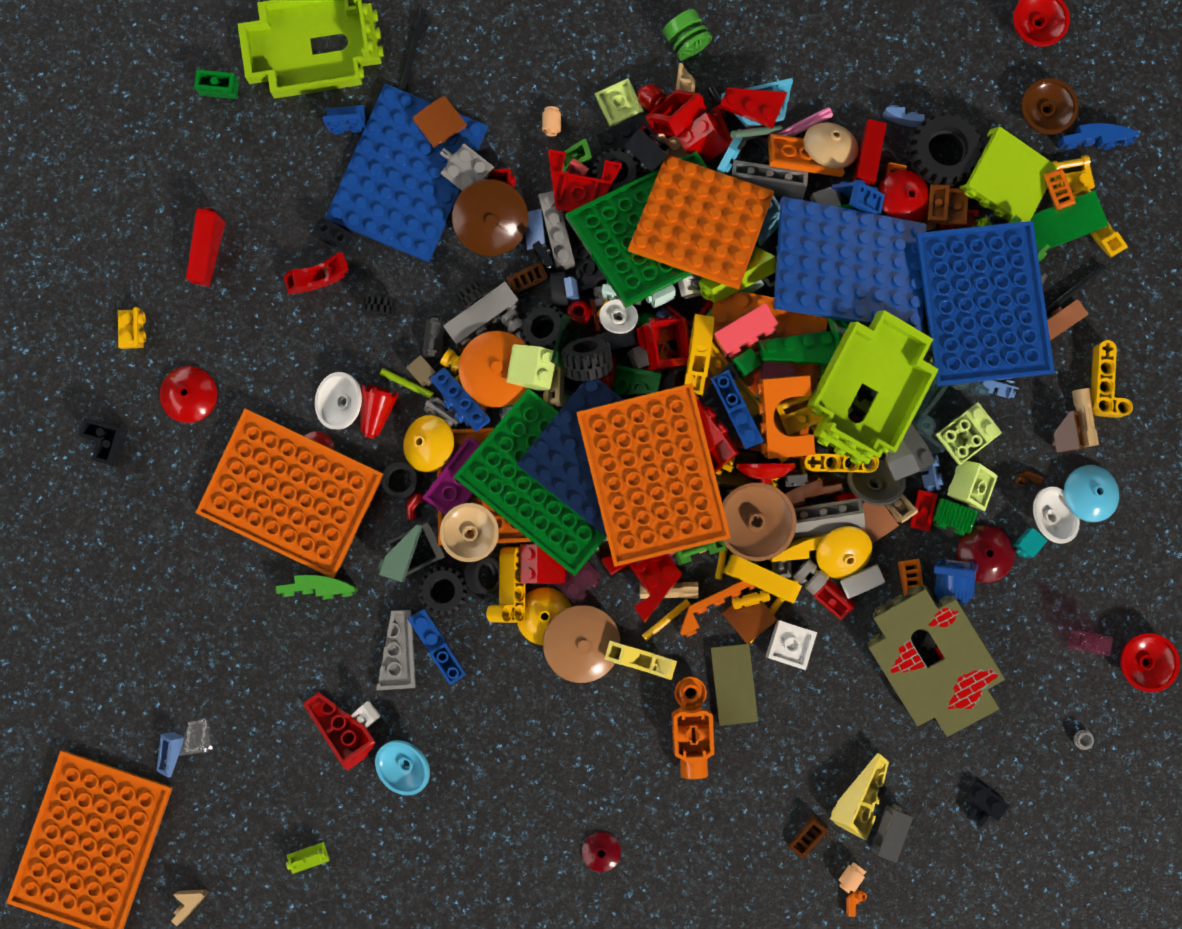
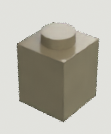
(421, 371)

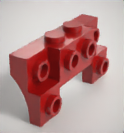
(717, 438)

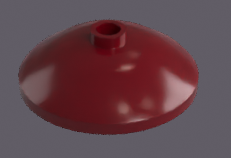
(973, 548)

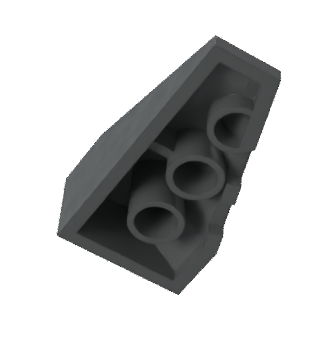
(910, 456)

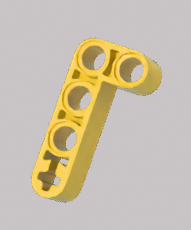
(1107, 379)
(838, 463)
(762, 578)
(511, 591)

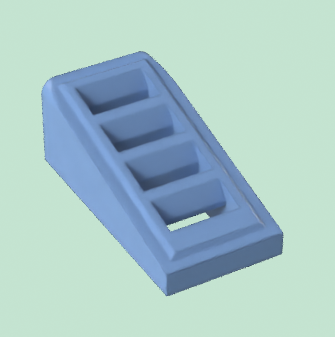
(168, 752)

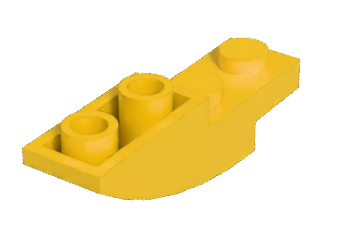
(699, 352)

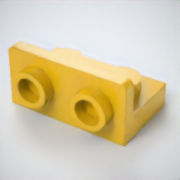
(131, 328)

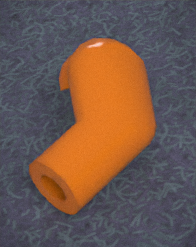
(852, 900)

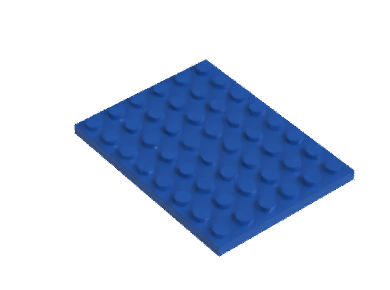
(395, 178)
(847, 264)
(985, 303)

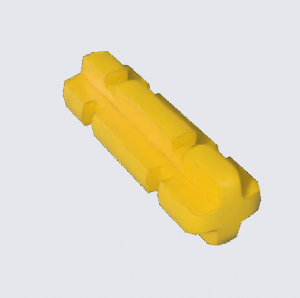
(750, 599)

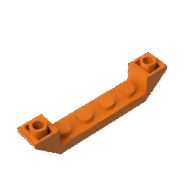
(690, 624)

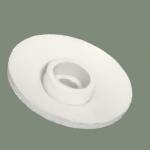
(615, 310)

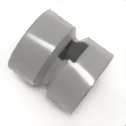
(816, 581)

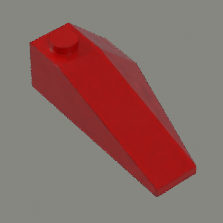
(342, 732)

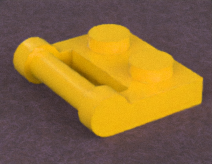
(1075, 179)
(799, 419)

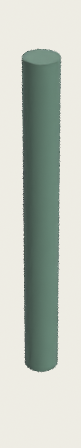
(755, 131)

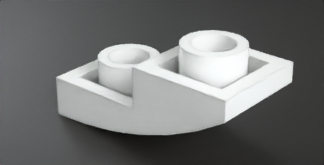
(862, 581)

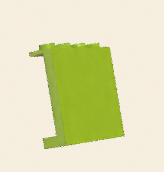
(1009, 177)

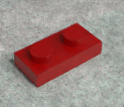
(925, 505)

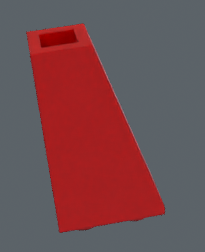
(870, 152)
(204, 246)

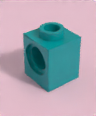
(1029, 543)

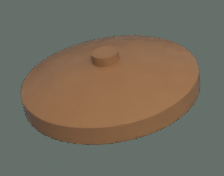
(759, 521)
(578, 643)

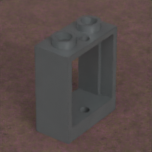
(433, 540)
(891, 832)

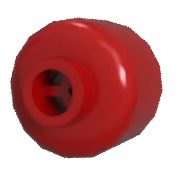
(650, 96)
(581, 308)

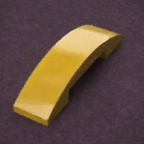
(1106, 238)

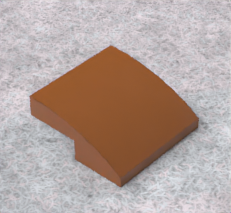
(439, 122)
(947, 206)
(749, 620)

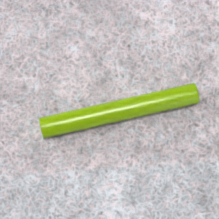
(406, 383)

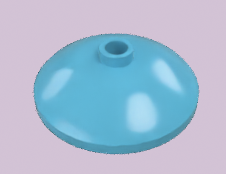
(1082, 494)
(402, 767)

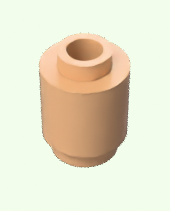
(551, 121)
(852, 877)

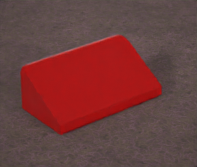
(662, 334)
(835, 600)

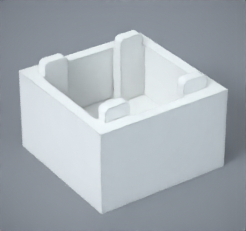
(791, 644)

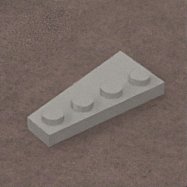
(398, 658)

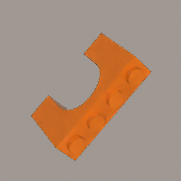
(772, 392)

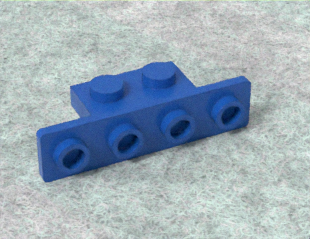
(458, 400)

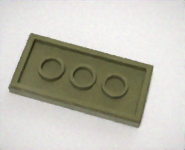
(734, 684)

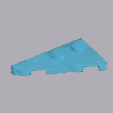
(731, 153)

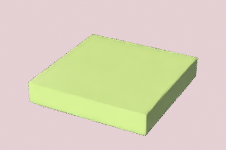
(619, 103)

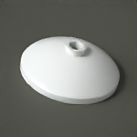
(338, 400)
(1054, 516)

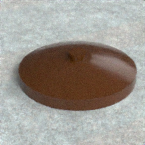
(490, 217)

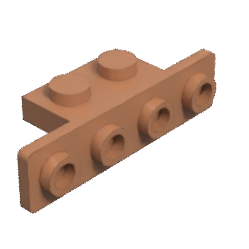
(1065, 318)

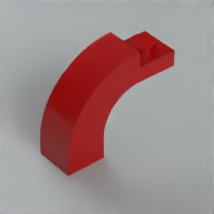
(317, 276)

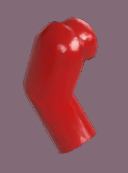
(411, 505)

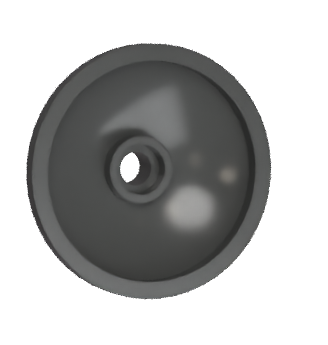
(885, 490)

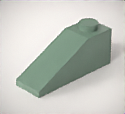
(399, 558)

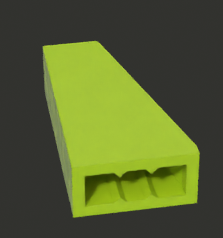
(760, 266)

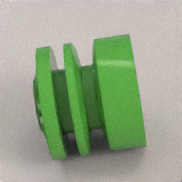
(687, 34)

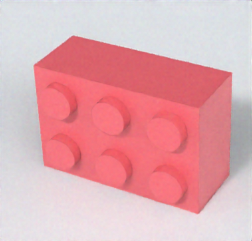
(745, 331)

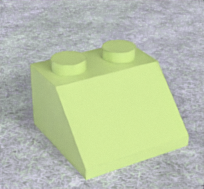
(531, 367)
(972, 485)

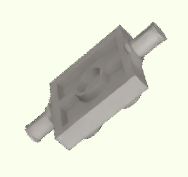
(465, 167)

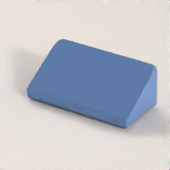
(535, 229)

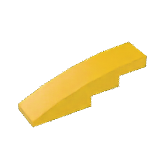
(799, 548)

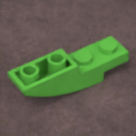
(323, 587)

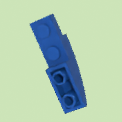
(1101, 134)
(737, 410)
(437, 646)

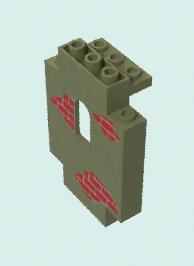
(950, 689)

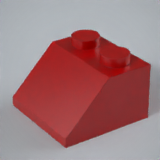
(705, 137)
(539, 567)

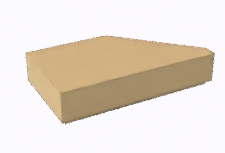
(684, 80)

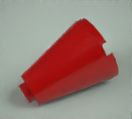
(375, 409)

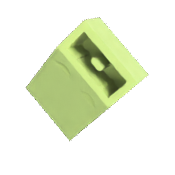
(968, 433)

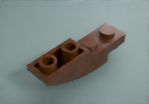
(811, 489)

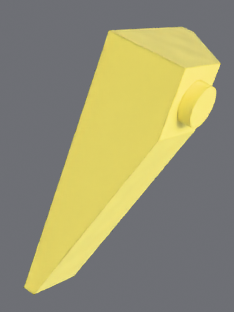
(857, 804)

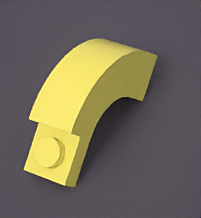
(640, 660)

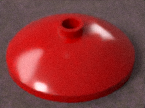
(1051, 16)
(897, 200)
(200, 394)
(765, 471)
(1161, 665)

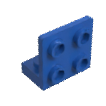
(345, 119)
(861, 196)

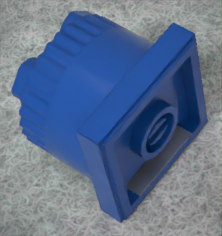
(955, 579)

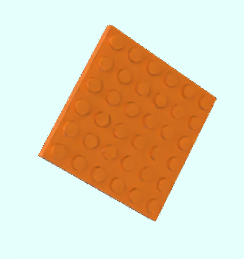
(701, 221)

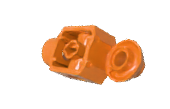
(692, 730)

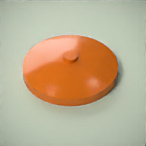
(485, 369)

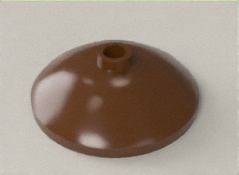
(1057, 99)

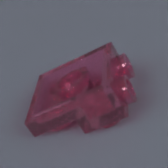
(578, 584)

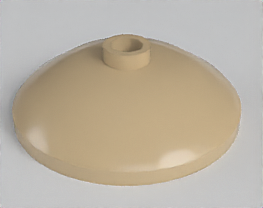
(831, 145)
(455, 531)

